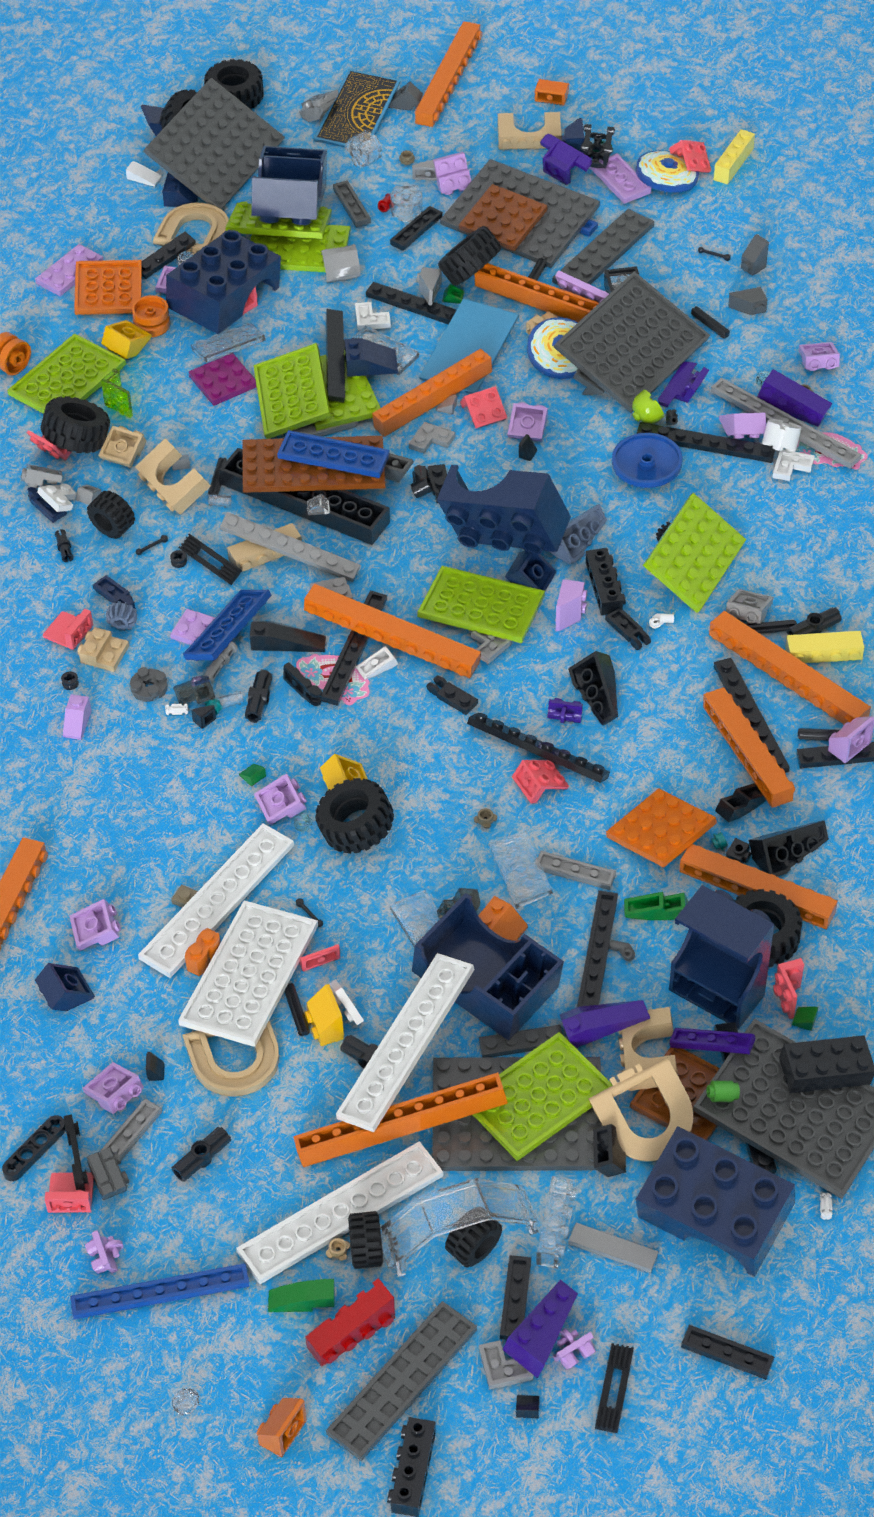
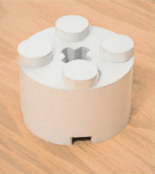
(781, 435)

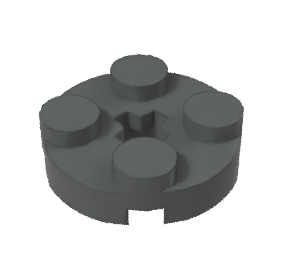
(145, 676)

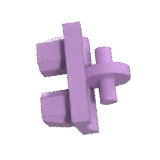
(107, 1249)
(566, 1355)

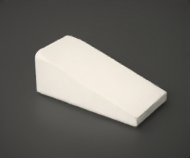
(142, 174)
(377, 663)

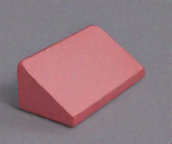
(319, 958)

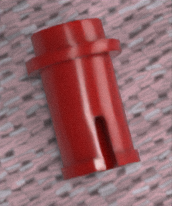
(384, 205)

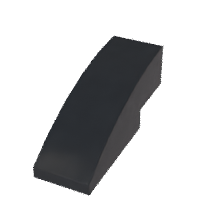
(740, 803)

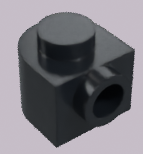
(739, 851)

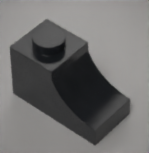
(608, 1154)

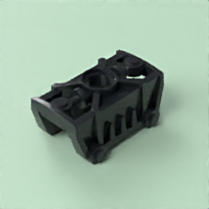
(605, 149)

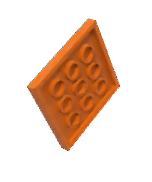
(107, 286)
(661, 827)

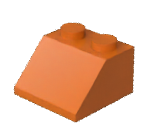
(503, 919)
(282, 1426)

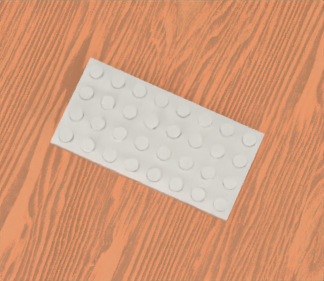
(248, 973)

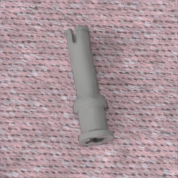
(223, 659)

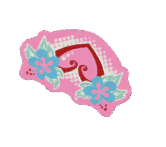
(821, 458)
(318, 670)

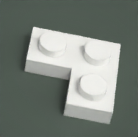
(366, 317)
(791, 460)
(58, 496)
(342, 998)

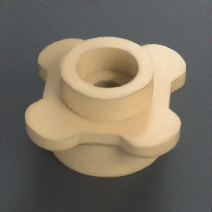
(335, 1244)

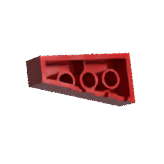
(352, 1324)

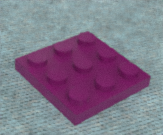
(223, 379)

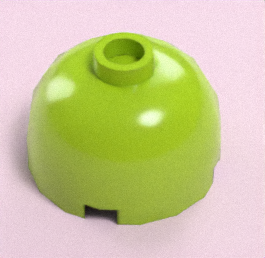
(646, 408)

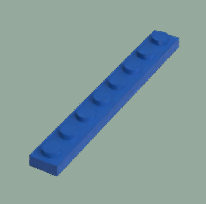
(159, 1291)

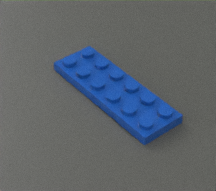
(333, 454)
(227, 625)

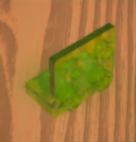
(116, 396)

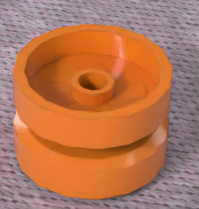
(151, 314)
(13, 353)

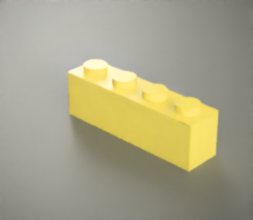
(734, 156)
(826, 646)

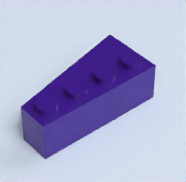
(793, 398)
(536, 1335)

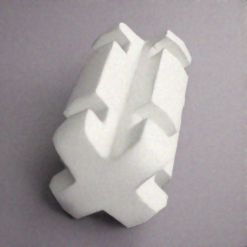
(176, 709)
(826, 1206)

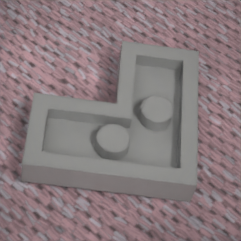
(431, 434)
(490, 646)
(498, 1370)

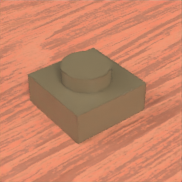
(183, 895)

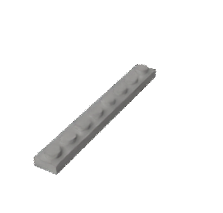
(289, 546)

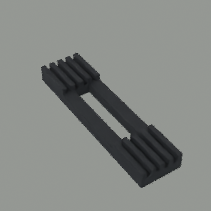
(228, 572)
(72, 1130)
(608, 1417)

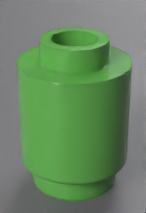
(723, 1091)

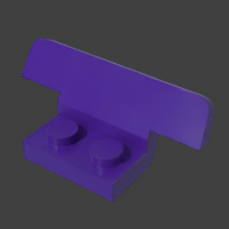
(562, 158)
(683, 384)

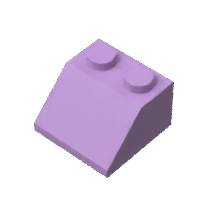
(744, 424)
(570, 604)
(851, 738)

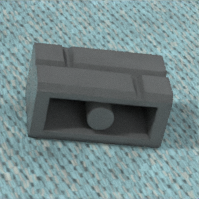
(107, 1173)

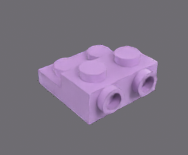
(452, 173)
(819, 356)
(528, 420)
(281, 799)
(95, 925)
(114, 1087)

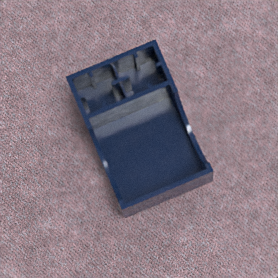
(289, 184)
(219, 279)
(514, 513)
(723, 956)
(508, 976)
(716, 1198)

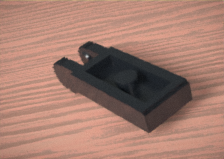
(437, 476)
(628, 628)
(302, 685)
(452, 695)

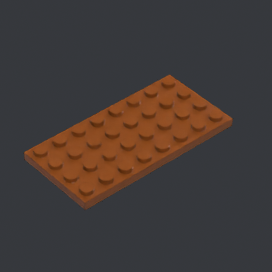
(268, 473)

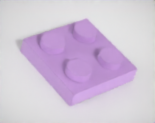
(190, 626)

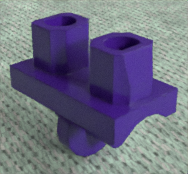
(565, 710)

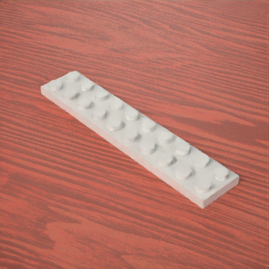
(216, 898)
(405, 1042)
(328, 1217)

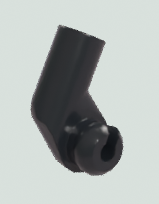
(671, 417)

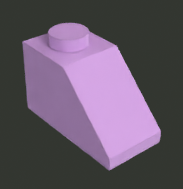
(76, 716)

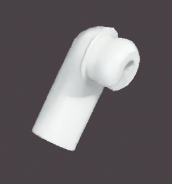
(659, 619)

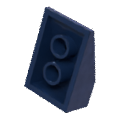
(369, 358)

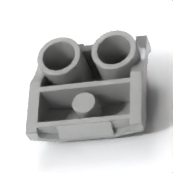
(317, 106)
(341, 263)

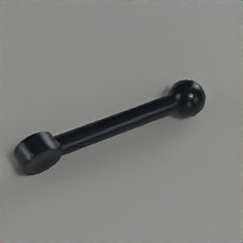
(726, 257)
(164, 538)
(300, 903)

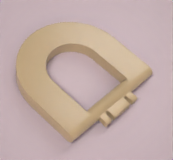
(193, 211)
(233, 1083)
(673, 1094)

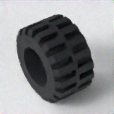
(111, 514)
(365, 1239)
(473, 1242)

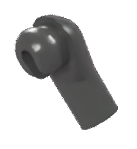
(624, 948)

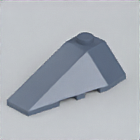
(580, 534)

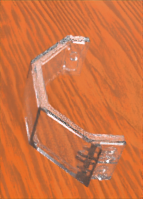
(452, 1210)

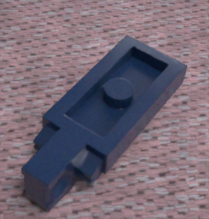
(43, 506)
(113, 591)

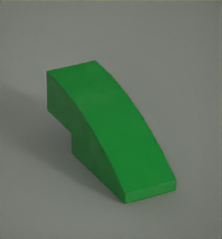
(655, 906)
(302, 1296)

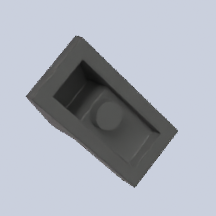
(591, 387)

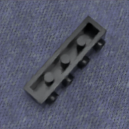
(604, 580)
(413, 1467)

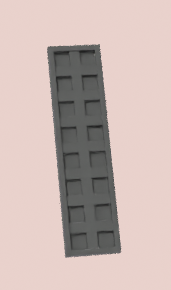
(607, 247)
(401, 1381)

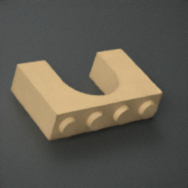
(511, 138)
(179, 495)
(658, 1026)

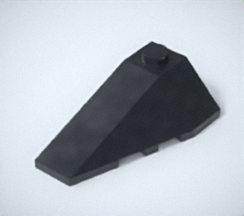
(282, 637)
(596, 682)
(783, 849)

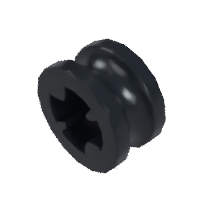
(178, 563)
(69, 676)

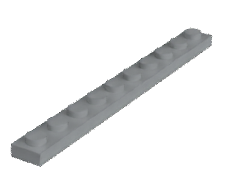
(808, 435)

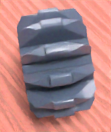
(121, 615)

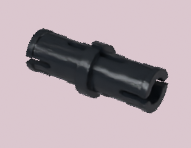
(64, 545)

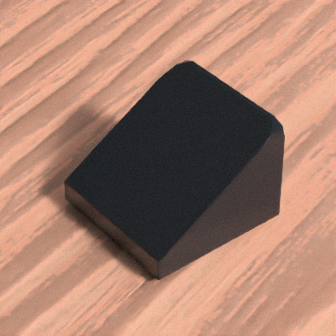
(527, 448)
(203, 716)
(154, 1067)
(527, 1406)

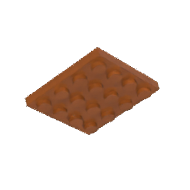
(505, 214)
(694, 1076)

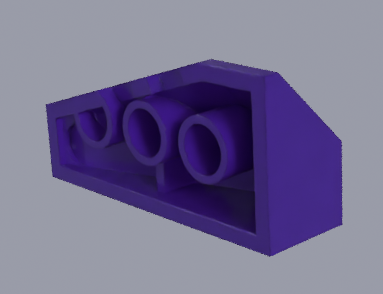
(598, 1021)

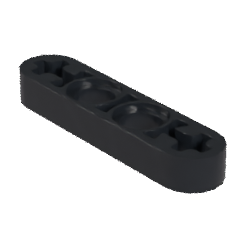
(36, 1149)

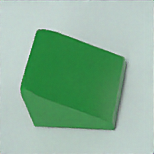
(453, 294)
(253, 774)
(805, 1017)

